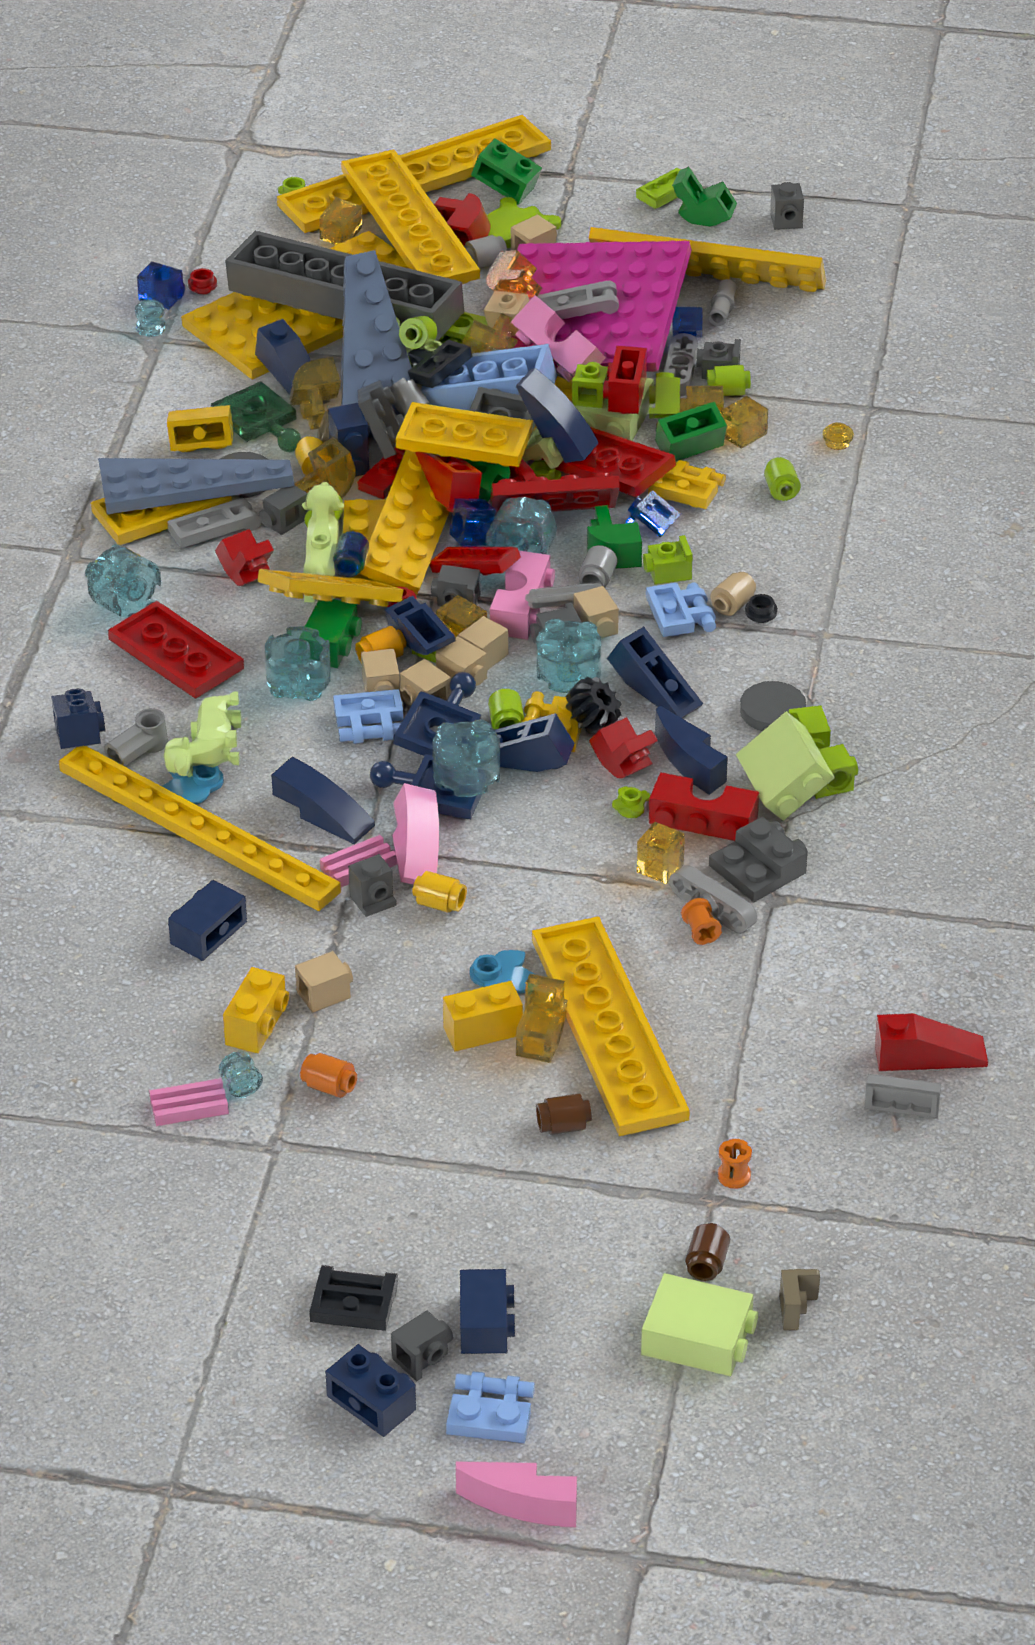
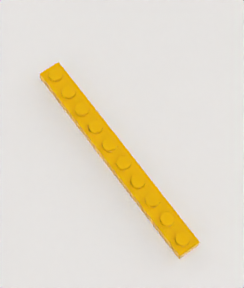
(201, 827)

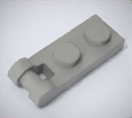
(583, 299)
(214, 522)

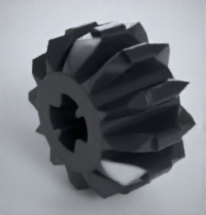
(593, 704)

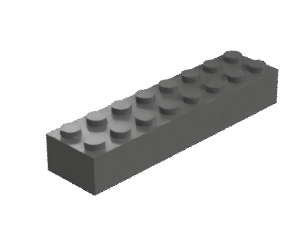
(314, 279)

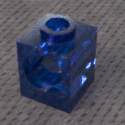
(160, 284)
(471, 521)

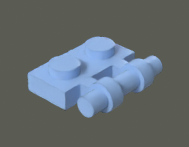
(672, 611)
(368, 709)
(490, 1417)

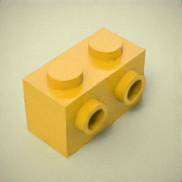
(200, 428)
(255, 1010)
(482, 1015)

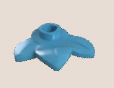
(199, 786)
(500, 968)

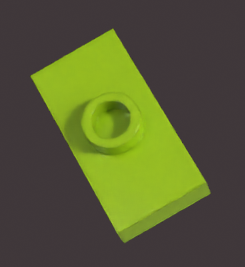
(658, 191)

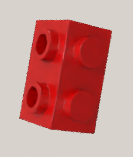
(626, 380)

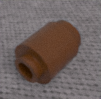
(563, 1114)
(707, 1251)

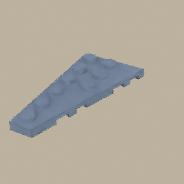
(370, 331)
(152, 483)

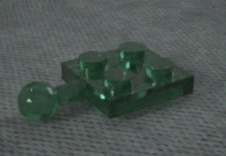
(261, 411)

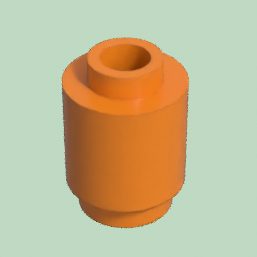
(328, 1074)

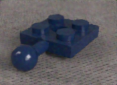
(432, 711)
(384, 775)

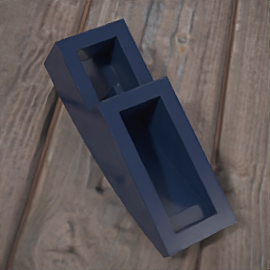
(556, 416)
(419, 625)
(690, 751)
(321, 801)

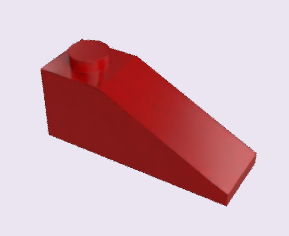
(450, 478)
(925, 1044)

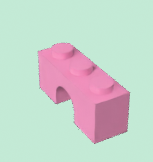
(539, 326)
(509, 605)

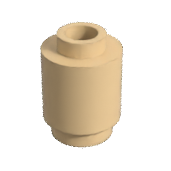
(733, 593)

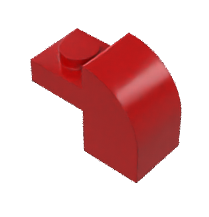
(465, 217)
(243, 556)
(621, 748)

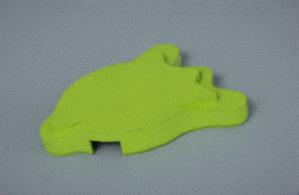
(509, 215)

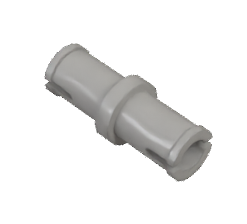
(722, 302)

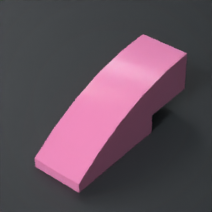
(417, 832)
(518, 1492)

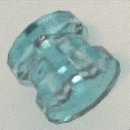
(150, 318)
(240, 1074)

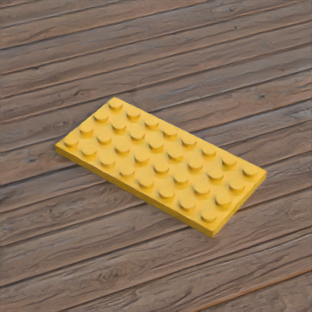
(233, 320)

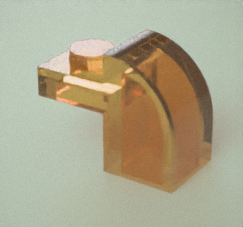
(513, 274)

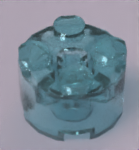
(524, 525)
(122, 580)
(567, 653)
(297, 664)
(466, 757)

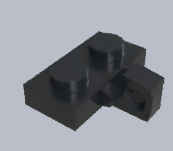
(433, 367)

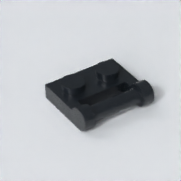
(353, 1298)

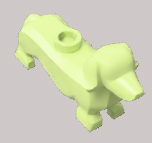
(321, 531)
(210, 737)

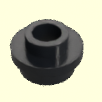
(761, 608)

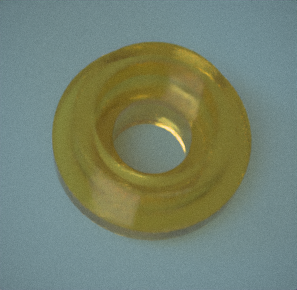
(838, 436)

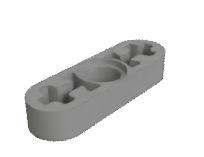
(687, 357)
(729, 908)

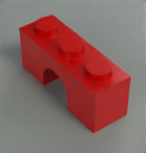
(677, 808)

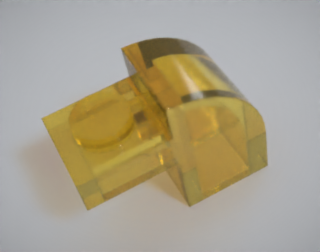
(484, 338)
(311, 385)
(332, 465)
(542, 1020)

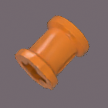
(699, 917)
(742, 1172)

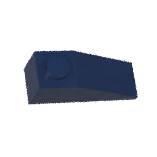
(281, 352)
(652, 674)
(535, 744)

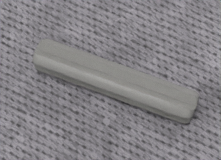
(556, 595)

